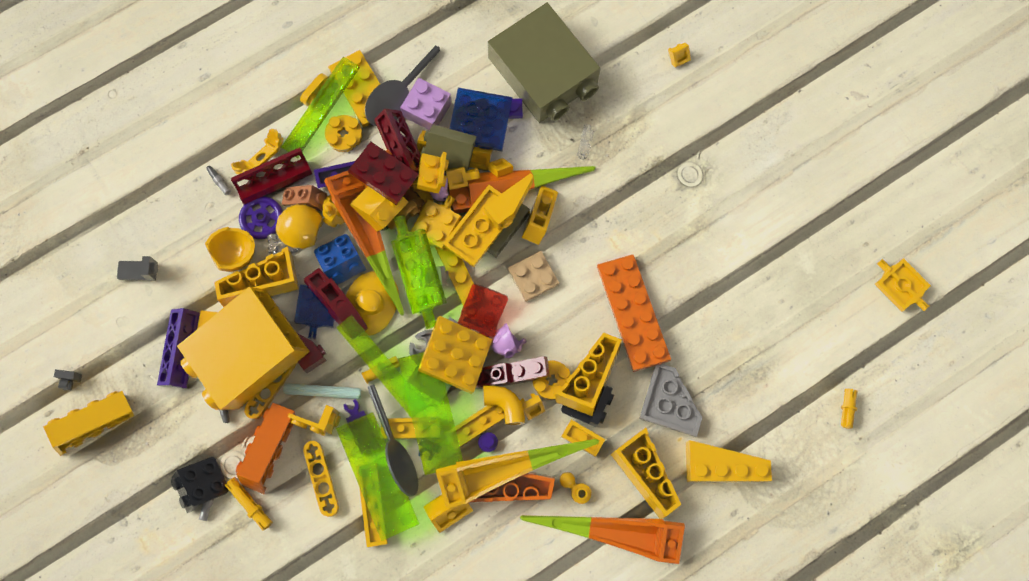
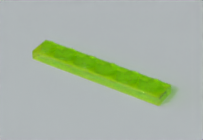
(321, 105)
(375, 360)

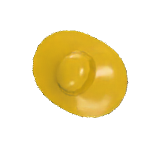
(372, 302)

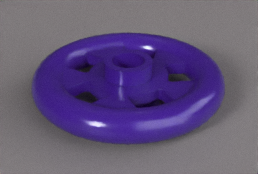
(247, 210)

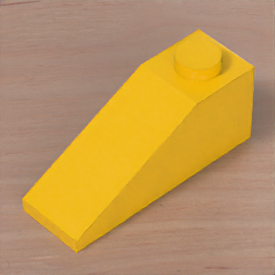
(505, 206)
(540, 215)

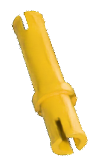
(253, 509)

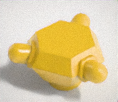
(331, 214)

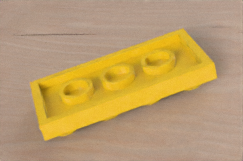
(360, 86)
(475, 231)

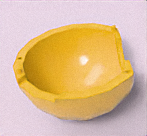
(299, 226)
(230, 248)

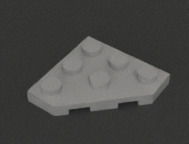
(670, 402)

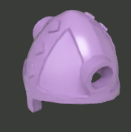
(506, 343)

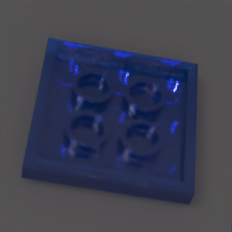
(482, 116)

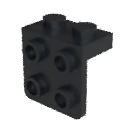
(599, 414)
(199, 483)

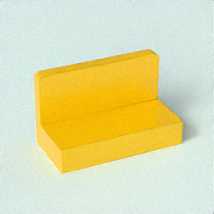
(445, 517)

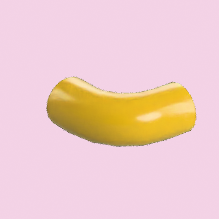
(507, 401)

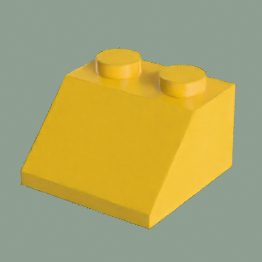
(376, 208)

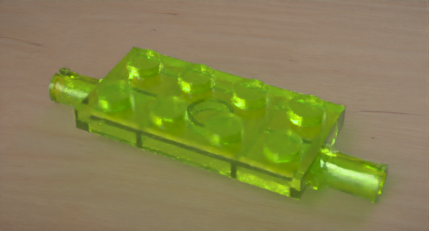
(418, 271)

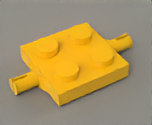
(437, 221)
(902, 285)

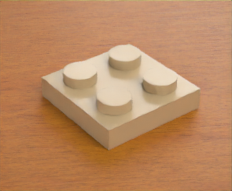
(533, 276)

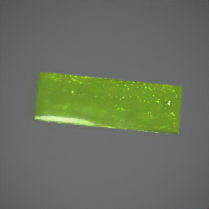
(430, 416)
(367, 456)

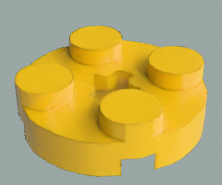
(340, 123)
(542, 385)

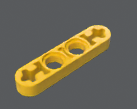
(274, 389)
(318, 479)

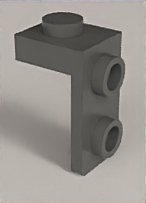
(138, 270)

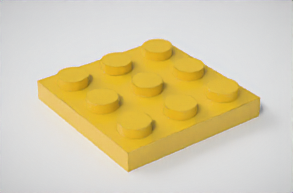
(455, 355)

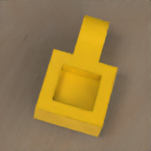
(458, 177)

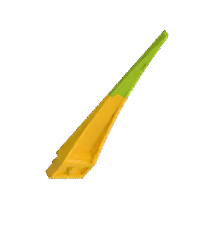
(478, 476)

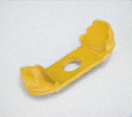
(273, 144)

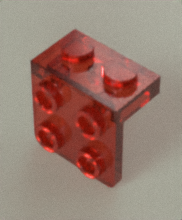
(482, 310)

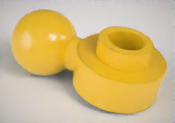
(567, 480)

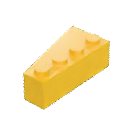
(589, 379)
(647, 473)

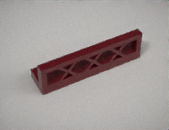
(395, 141)
(273, 178)

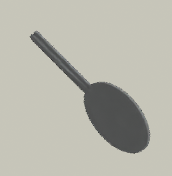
(394, 92)
(397, 457)

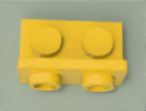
(431, 172)

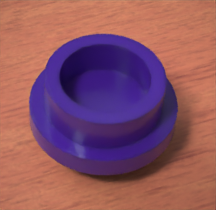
(488, 442)

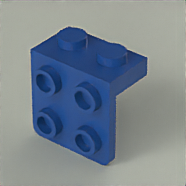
(339, 259)

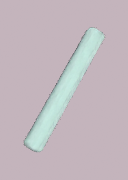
(322, 391)

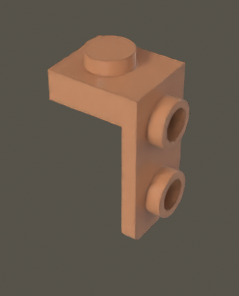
(303, 195)

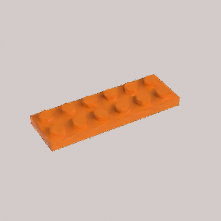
(633, 313)

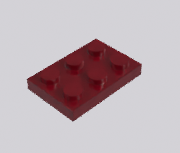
(383, 173)

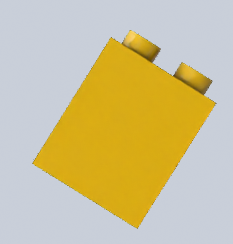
(241, 350)

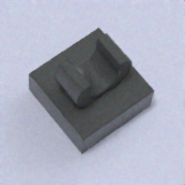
(67, 378)

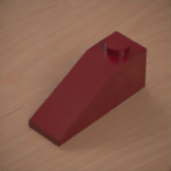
(314, 357)

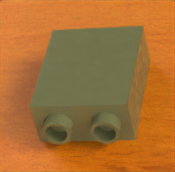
(544, 63)

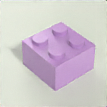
(426, 104)

